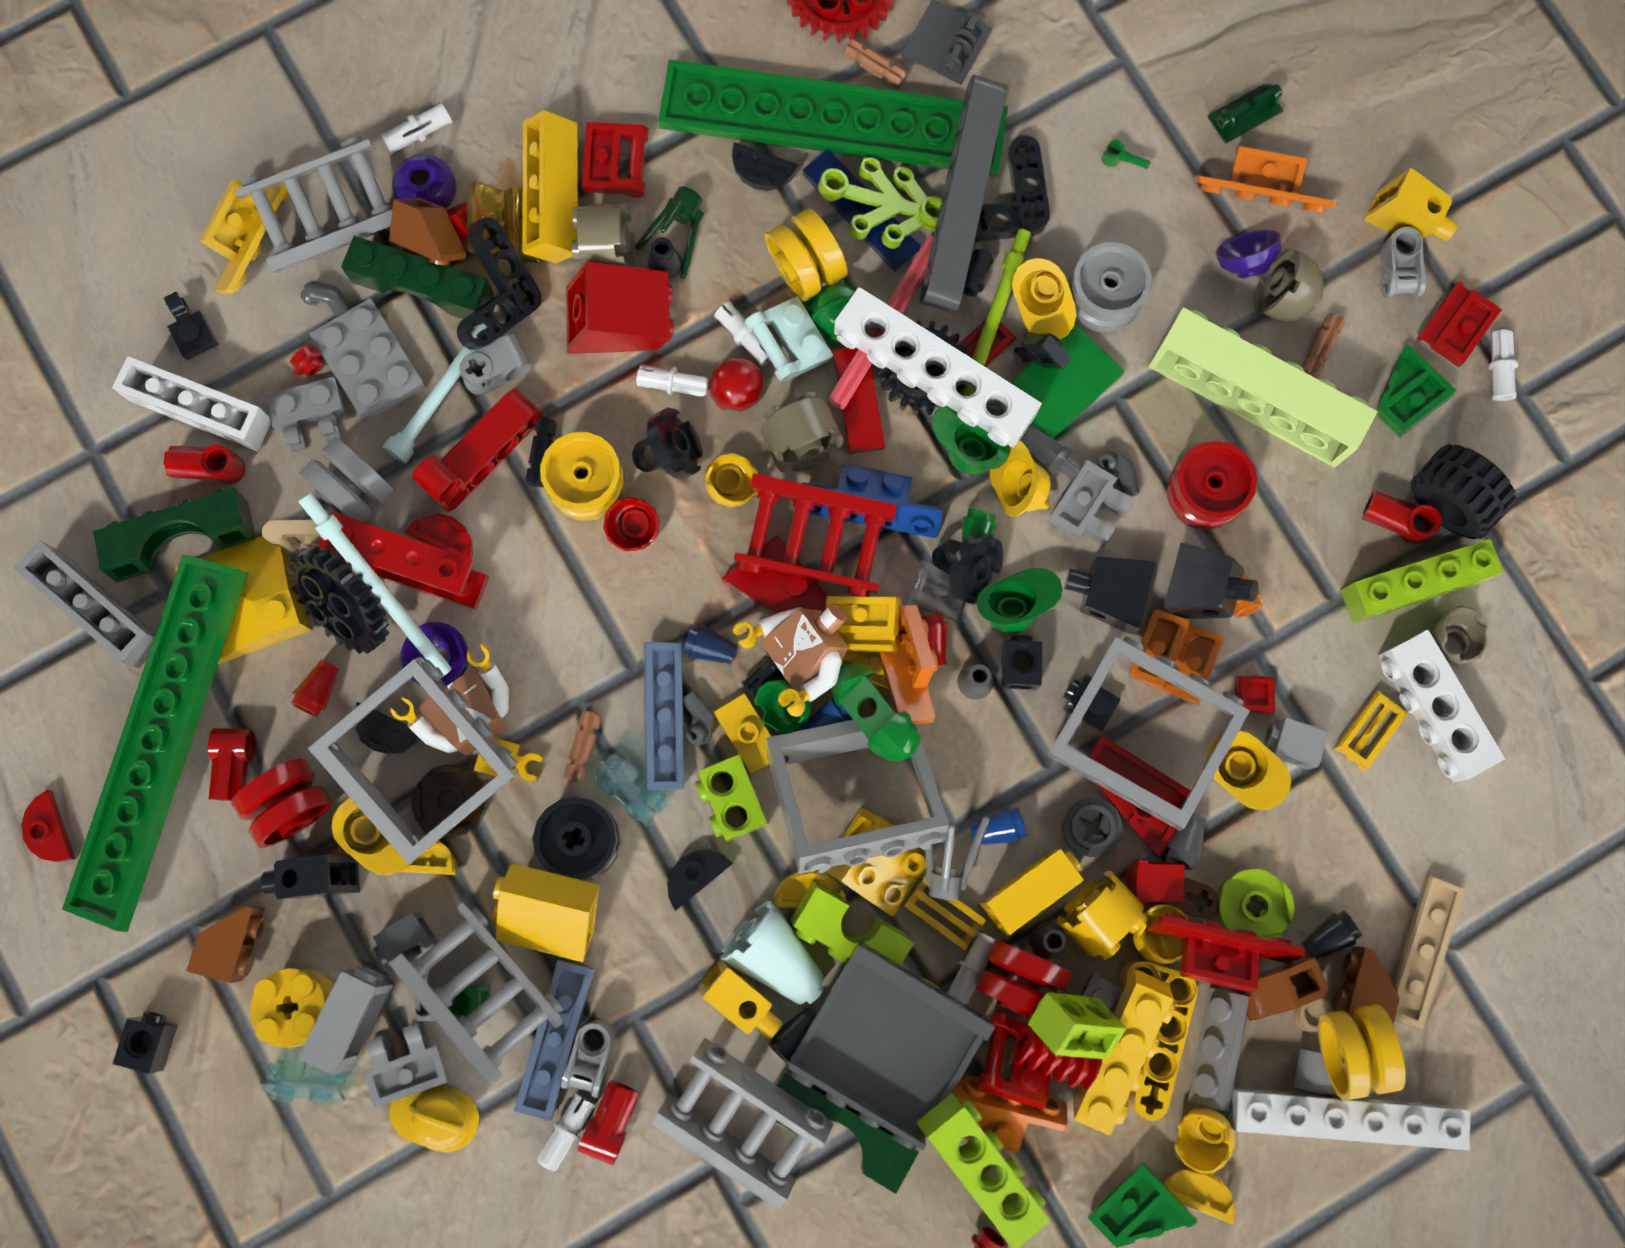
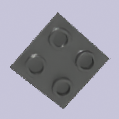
(947, 41)

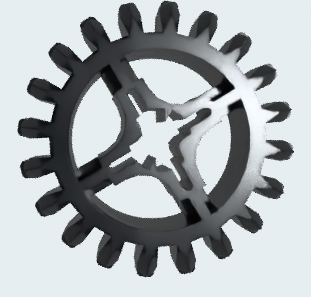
(917, 396)

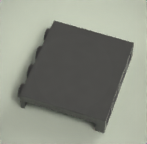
(888, 1044)

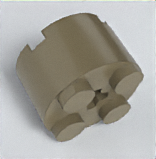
(603, 234)
(801, 433)

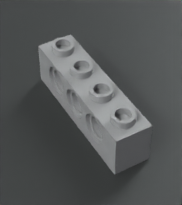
(87, 604)

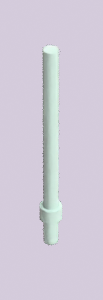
(330, 528)

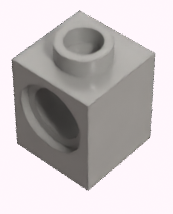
(1296, 742)

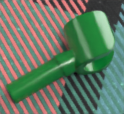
(1122, 155)

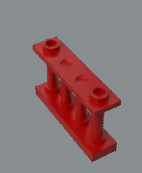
(804, 499)
(414, 563)

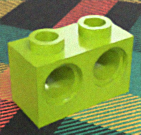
(739, 795)
(1076, 1026)

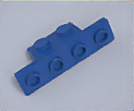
(886, 488)

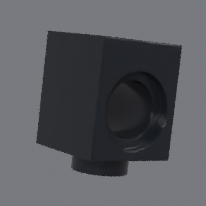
(1018, 679)
(133, 1055)

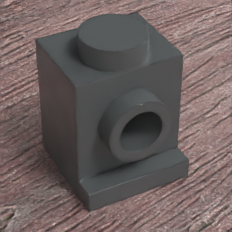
(404, 937)

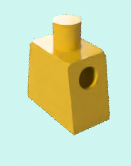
(1413, 203)
(728, 989)

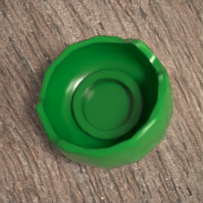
(774, 713)

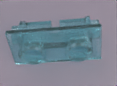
(617, 779)
(290, 1083)

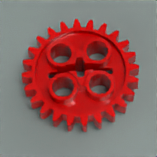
(836, 21)

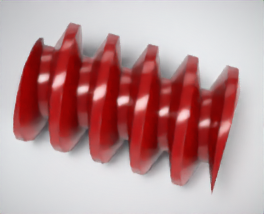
(1036, 1052)

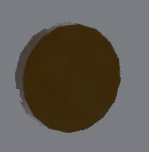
(442, 793)

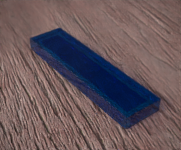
(848, 209)

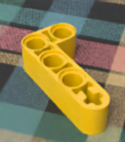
(1170, 1046)

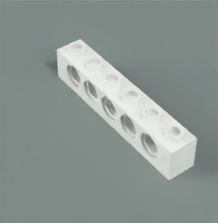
(958, 368)
(1349, 1120)

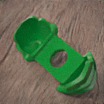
(888, 732)

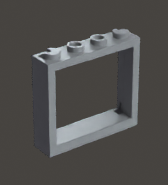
(1121, 786)
(369, 798)
(856, 848)

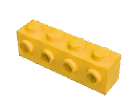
(549, 186)
(1142, 1010)

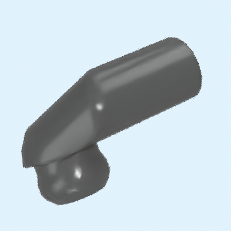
(1122, 469)

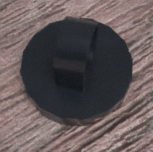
(672, 444)
(972, 564)

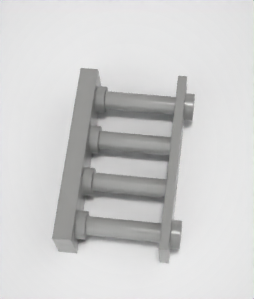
(317, 240)
(464, 1029)
(724, 1150)

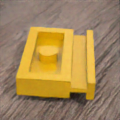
(870, 622)

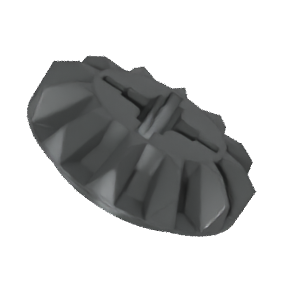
(1109, 824)

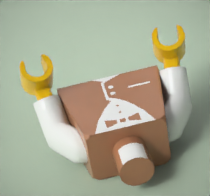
(804, 650)
(487, 698)

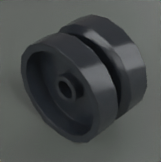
(555, 835)

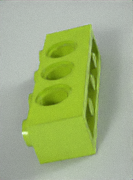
(1421, 581)
(1021, 1214)

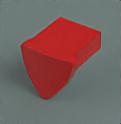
(1156, 881)

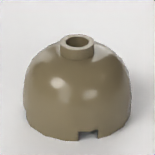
(1291, 288)

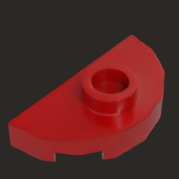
(442, 532)
(45, 831)

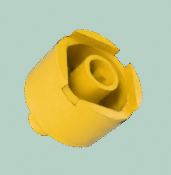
(1102, 916)
(274, 1003)

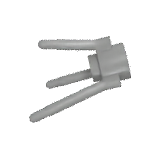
(946, 882)

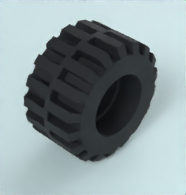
(1464, 490)

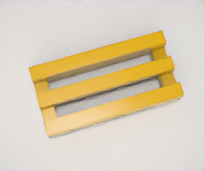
(1353, 754)
(970, 931)

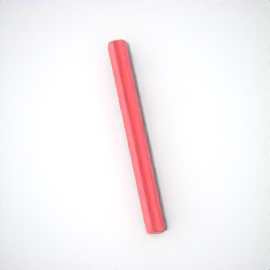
(899, 301)

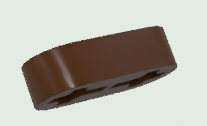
(1188, 907)

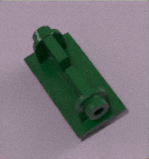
(1247, 112)

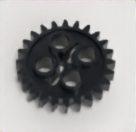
(338, 599)

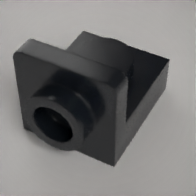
(1099, 709)

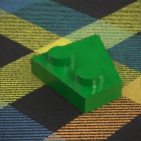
(1412, 393)

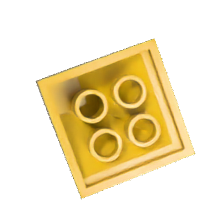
(267, 604)

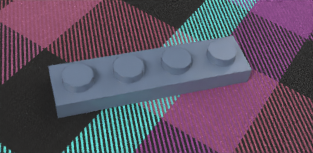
(663, 716)
(554, 1046)

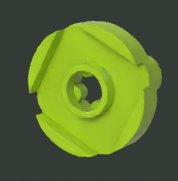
(1266, 888)

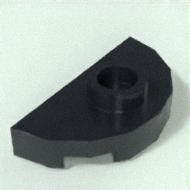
(761, 169)
(385, 734)
(693, 874)

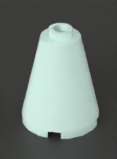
(774, 956)

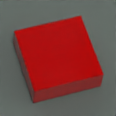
(1257, 693)

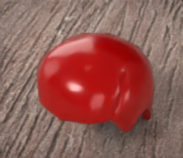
(737, 384)
(631, 524)

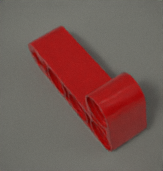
(478, 452)

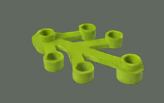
(887, 200)

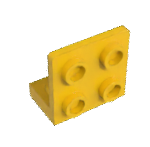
(880, 879)

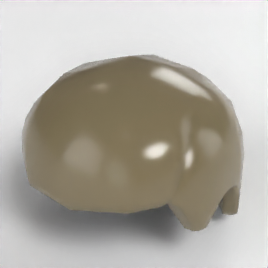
(1460, 635)

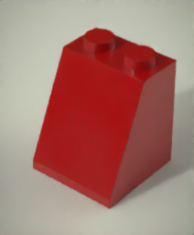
(618, 309)

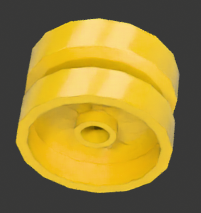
(806, 254)
(580, 455)
(1361, 1052)

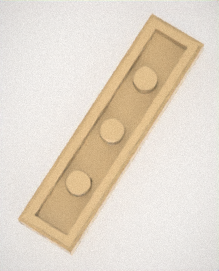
(1426, 948)

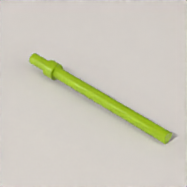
(1010, 264)

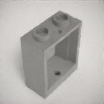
(347, 1020)

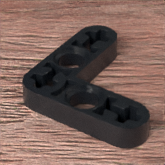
(1018, 210)
(508, 295)

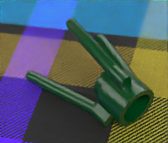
(681, 208)

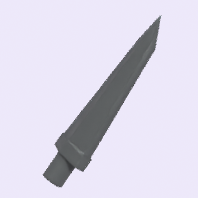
(1044, 450)

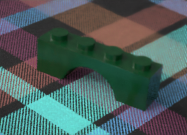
(391, 269)
(132, 545)
(882, 1156)

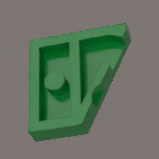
(1140, 1209)

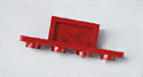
(1221, 954)

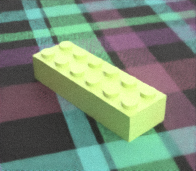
(1262, 388)

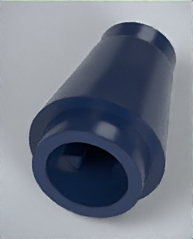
(708, 645)

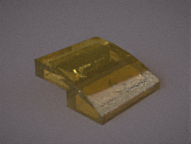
(502, 206)

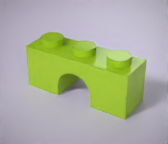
(820, 919)

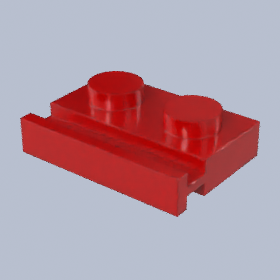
(1459, 324)

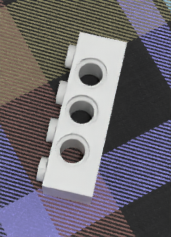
(192, 403)
(1459, 714)

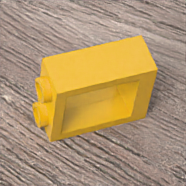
(1032, 890)

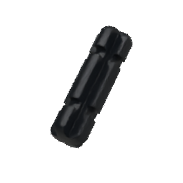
(545, 429)

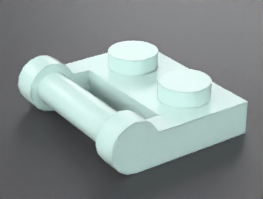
(797, 335)

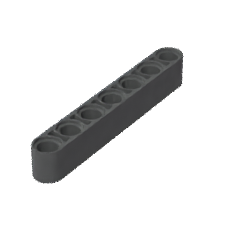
(963, 194)

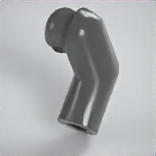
(321, 292)
(702, 720)

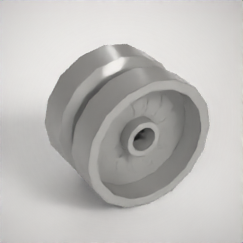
(1109, 286)
(347, 481)

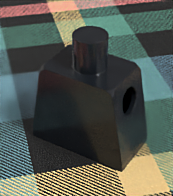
(1207, 585)
(1114, 590)
(312, 877)

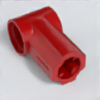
(203, 463)
(1399, 514)
(230, 753)
(606, 1131)

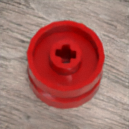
(1231, 482)
(281, 802)
(1023, 980)

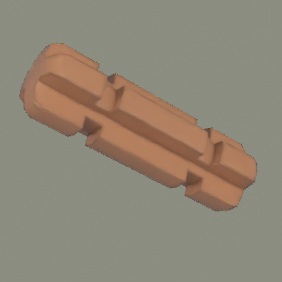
(875, 63)
(1323, 345)
(582, 746)

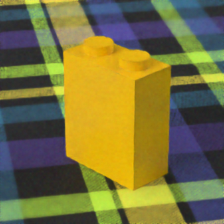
(545, 912)

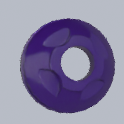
(438, 189)
(1249, 253)
(441, 636)

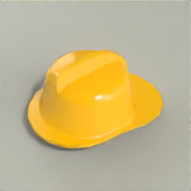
(1044, 298)
(1021, 483)
(1252, 773)
(364, 841)
(436, 1118)

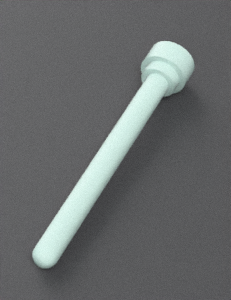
(402, 443)

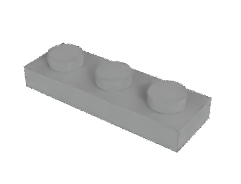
(1218, 1049)

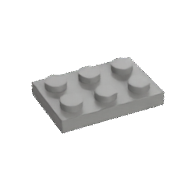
(367, 360)

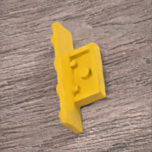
(237, 232)

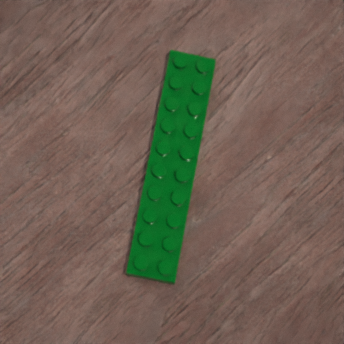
(814, 114)
(154, 743)

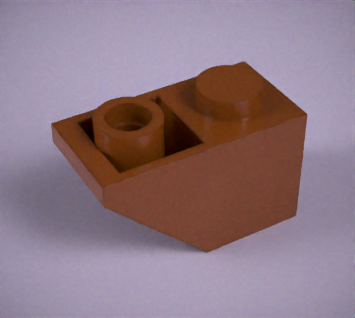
(425, 230)
(226, 947)
(1365, 984)
(1286, 988)

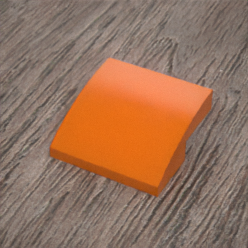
(1184, 644)

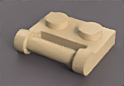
(292, 535)

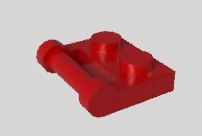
(602, 158)
(1024, 1084)

